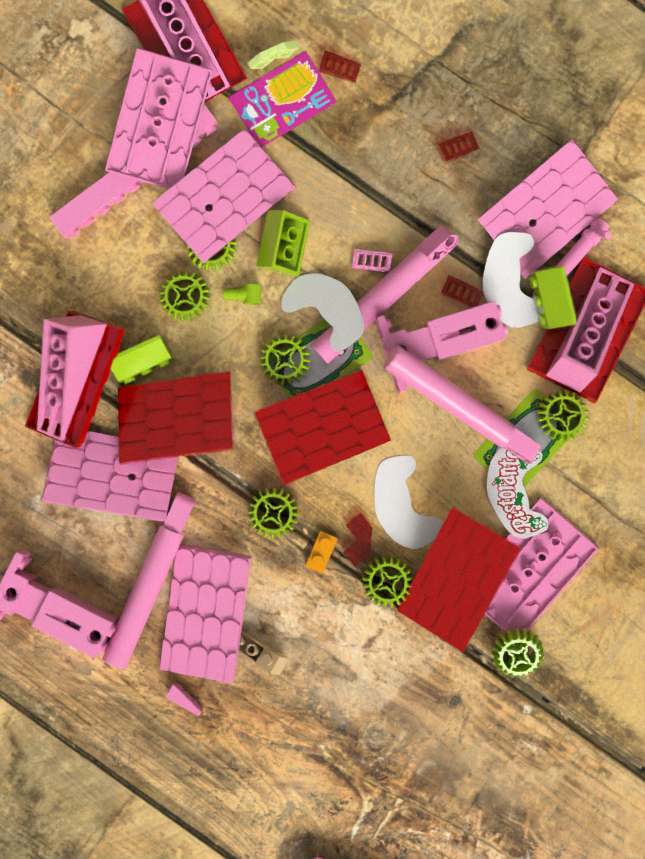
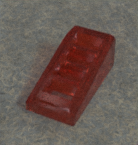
(337, 73)
(448, 158)
(445, 291)

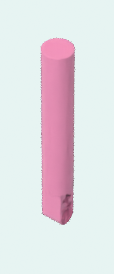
(394, 284)
(460, 404)
(148, 583)

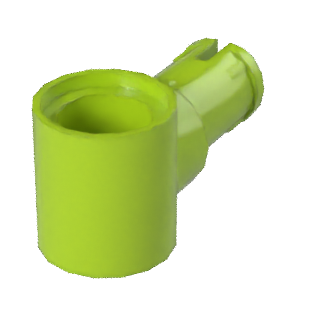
(249, 294)

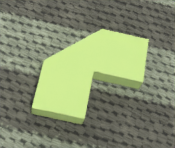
(279, 51)

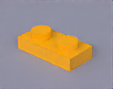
(321, 552)

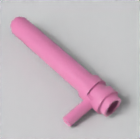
(589, 238)

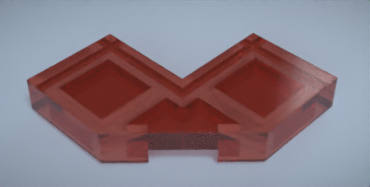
(361, 548)

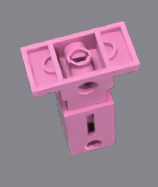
(445, 336)
(54, 609)

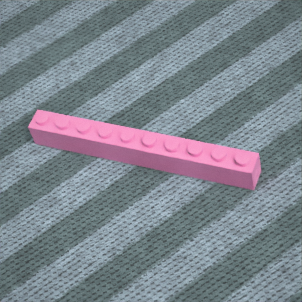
(110, 190)

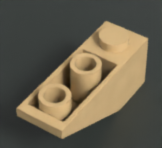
(262, 654)

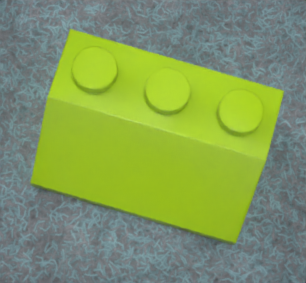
(283, 242)
(552, 297)
(141, 359)

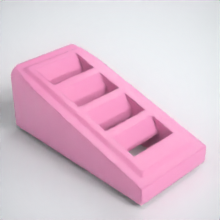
(378, 268)
(182, 698)

